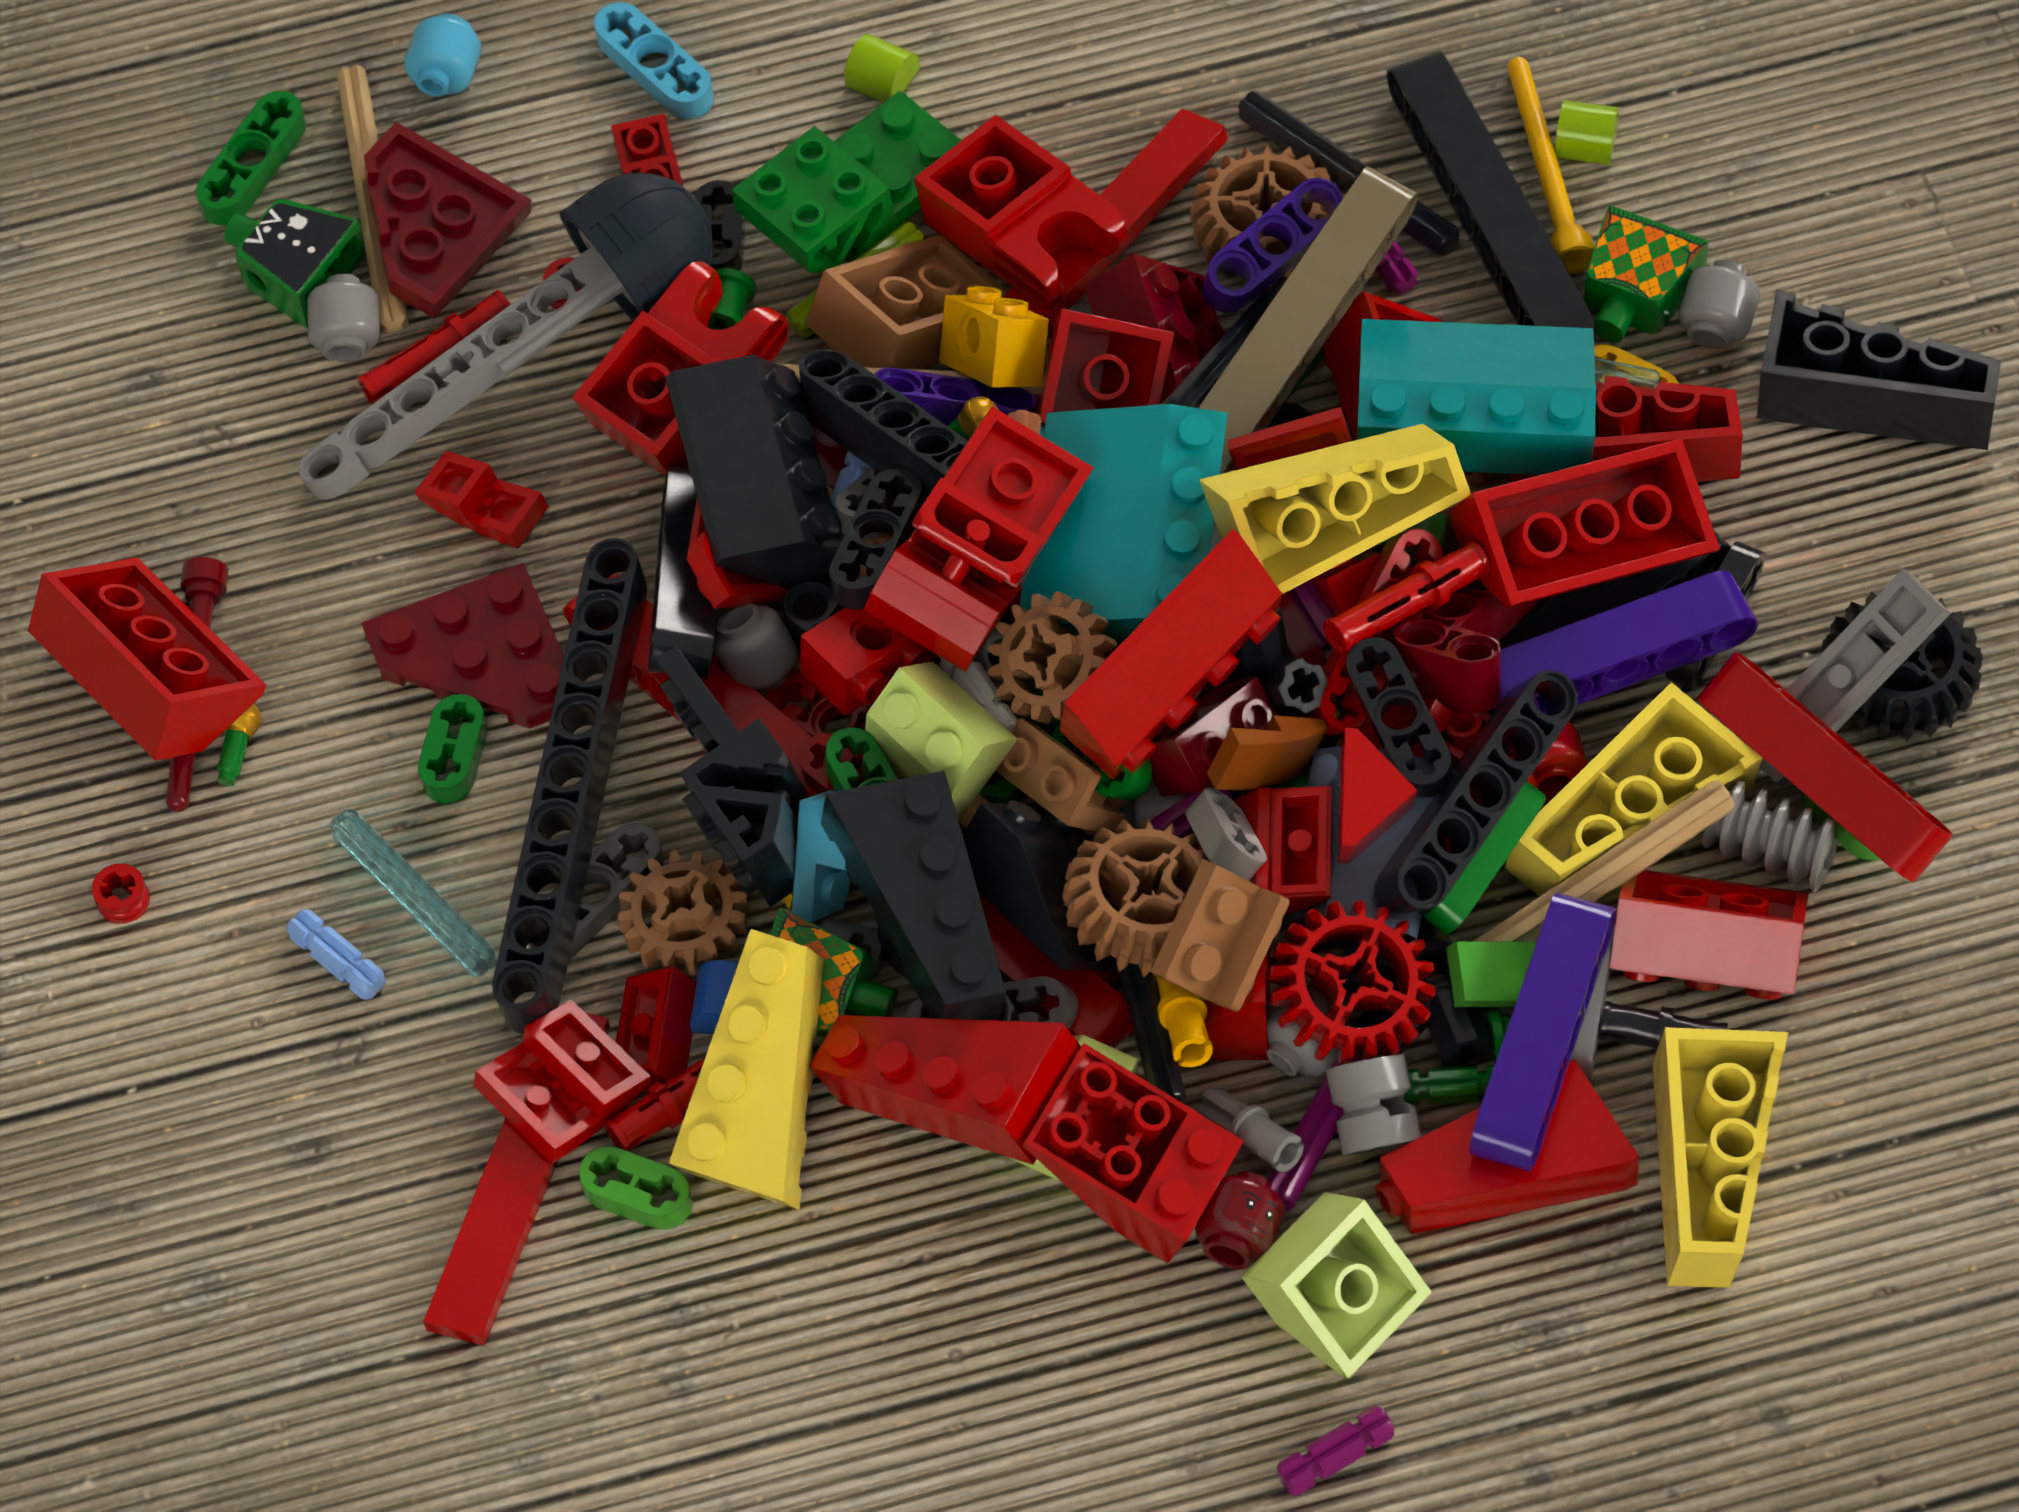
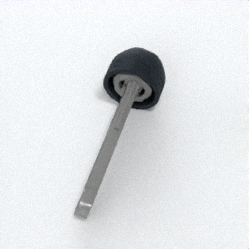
(632, 246)

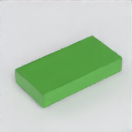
(1488, 972)

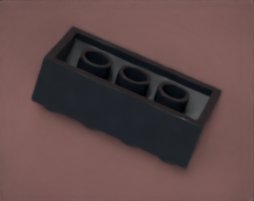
(756, 469)

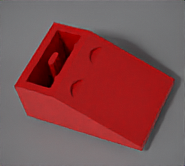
(1131, 1152)

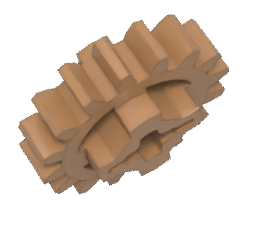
(1047, 654)
(683, 912)

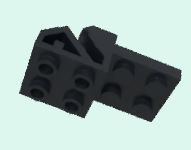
(740, 788)

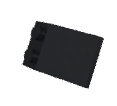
(1021, 869)

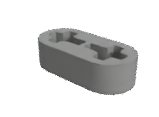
(1225, 833)

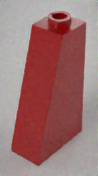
(1441, 1185)

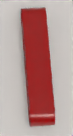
(1825, 767)

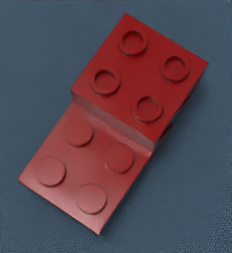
(977, 538)

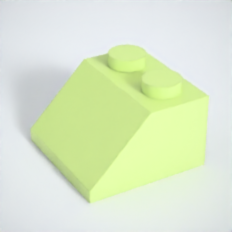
(936, 726)
(1337, 1282)

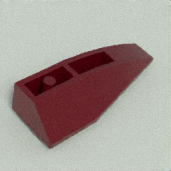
(1163, 299)

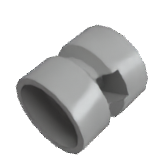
(1373, 1104)

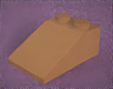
(892, 303)

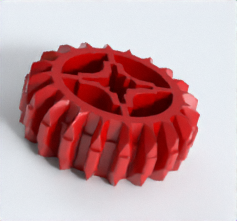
(1328, 976)

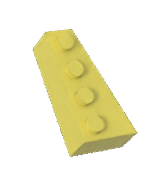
(1336, 500)
(1636, 778)
(756, 1076)
(1711, 1136)

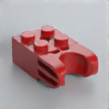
(1015, 208)
(629, 389)

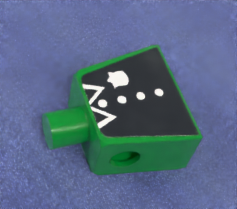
(294, 252)

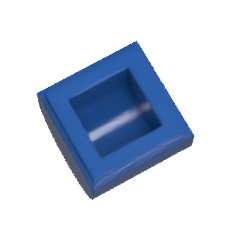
(710, 994)

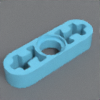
(657, 81)

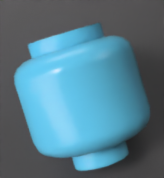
(444, 54)

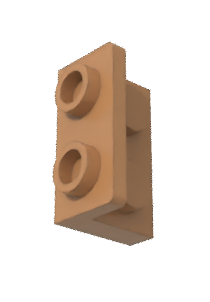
(1057, 779)
(1220, 936)

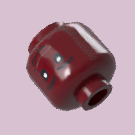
(1240, 1220)

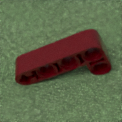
(1457, 648)

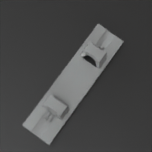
(1856, 664)

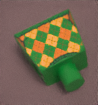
(1639, 273)
(844, 976)

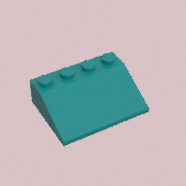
(1495, 391)
(1139, 513)

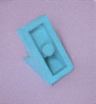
(819, 866)

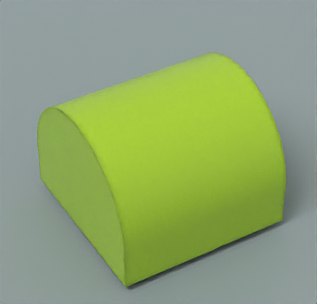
(879, 68)
(1586, 132)

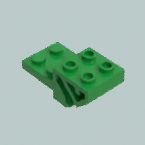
(844, 195)

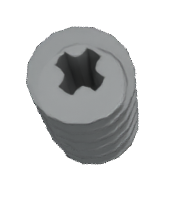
(1776, 837)

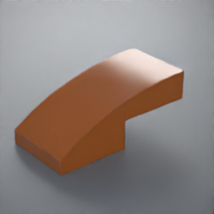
(1266, 756)

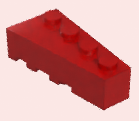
(1644, 417)
(949, 1075)

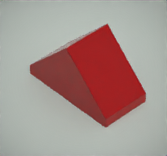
(1370, 795)

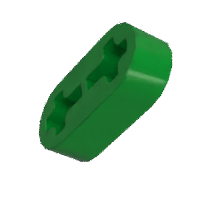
(441, 746)

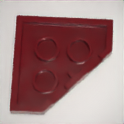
(435, 217)
(475, 642)

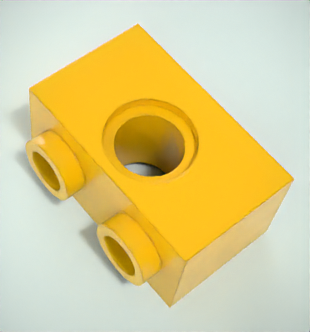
(993, 338)

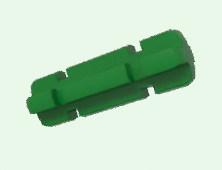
(1448, 1084)

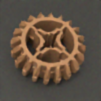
(1240, 193)
(1129, 868)

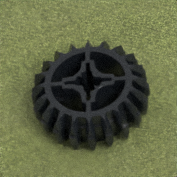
(1913, 694)

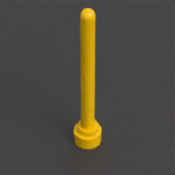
(1569, 239)

